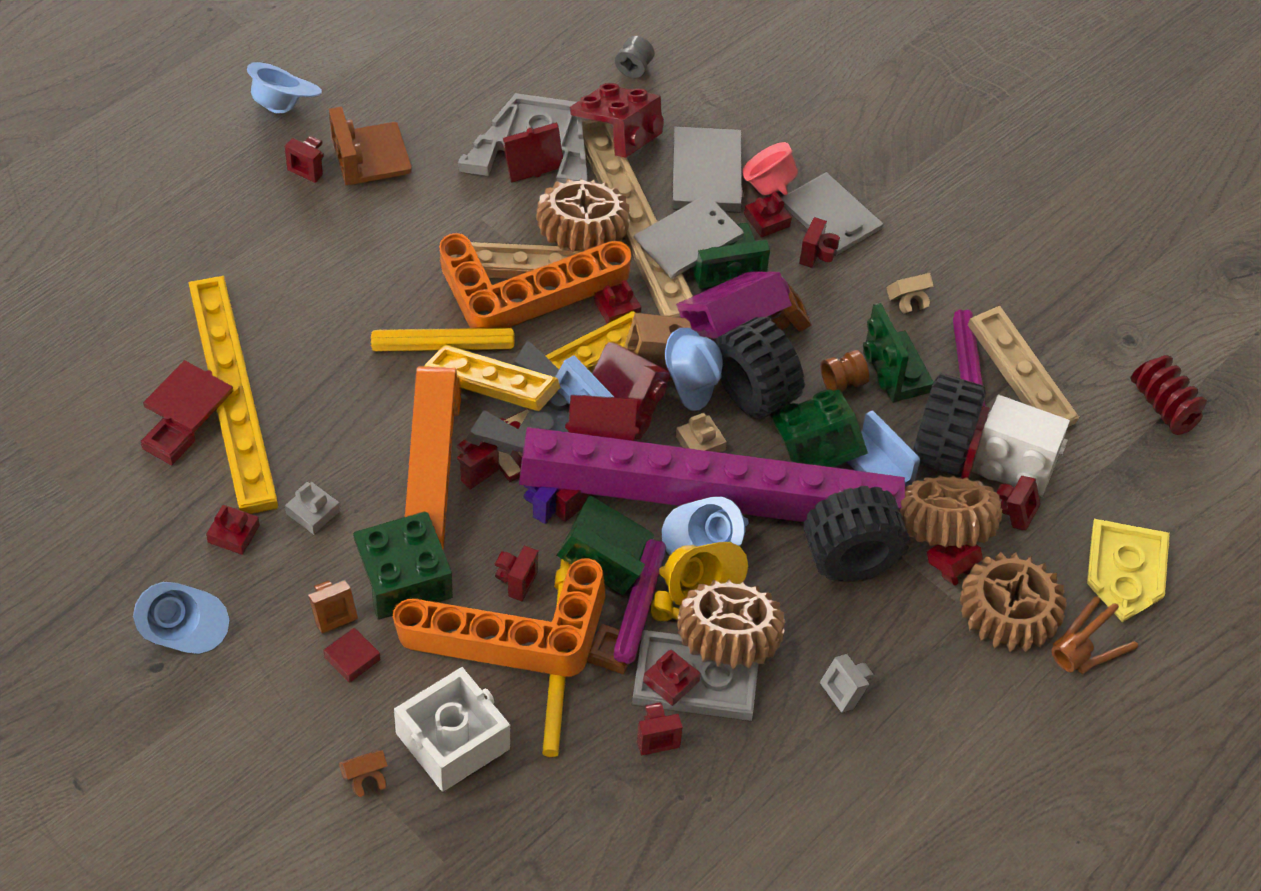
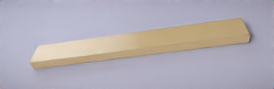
(619, 174)

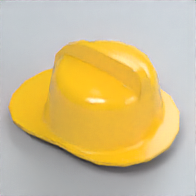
(701, 565)

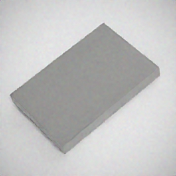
(707, 164)
(720, 690)

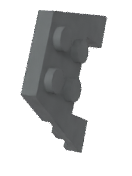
(551, 417)

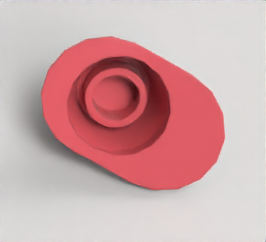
(771, 169)

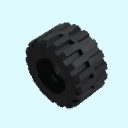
(760, 367)
(949, 423)
(856, 534)

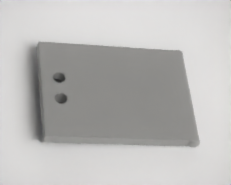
(833, 203)
(679, 236)

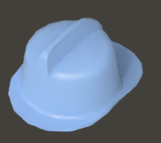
(277, 88)
(694, 366)
(704, 523)
(181, 617)

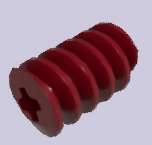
(1169, 394)

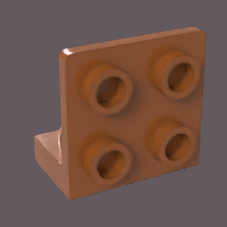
(367, 151)

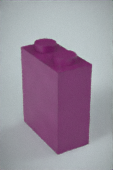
(735, 303)

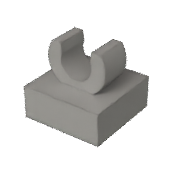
(312, 507)
(846, 682)

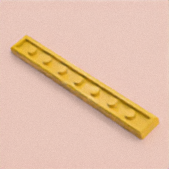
(237, 413)

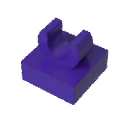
(543, 501)

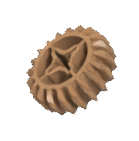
(582, 214)
(951, 511)
(1034, 613)
(731, 623)

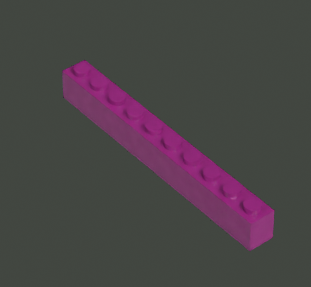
(686, 475)

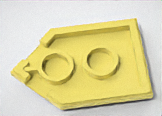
(1127, 566)

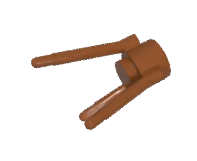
(1075, 648)

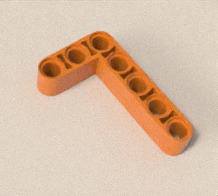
(530, 285)
(435, 405)
(512, 631)

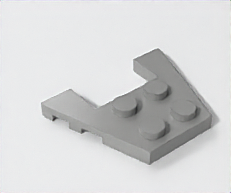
(516, 117)

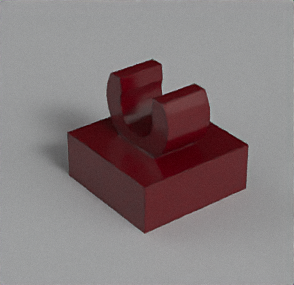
(305, 158)
(768, 215)
(816, 244)
(616, 301)
(477, 462)
(1020, 501)
(232, 529)
(954, 560)
(518, 571)
(671, 677)
(658, 731)

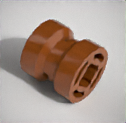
(845, 371)

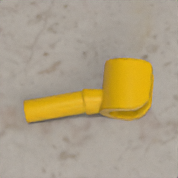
(662, 607)

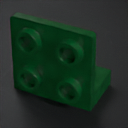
(727, 262)
(894, 358)
(820, 430)
(609, 540)
(404, 562)

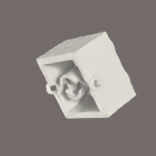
(1019, 443)
(452, 728)

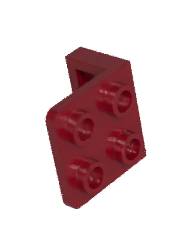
(632, 112)
(634, 377)

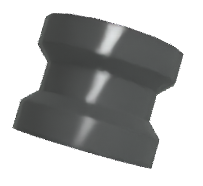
(634, 56)

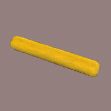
(436, 338)

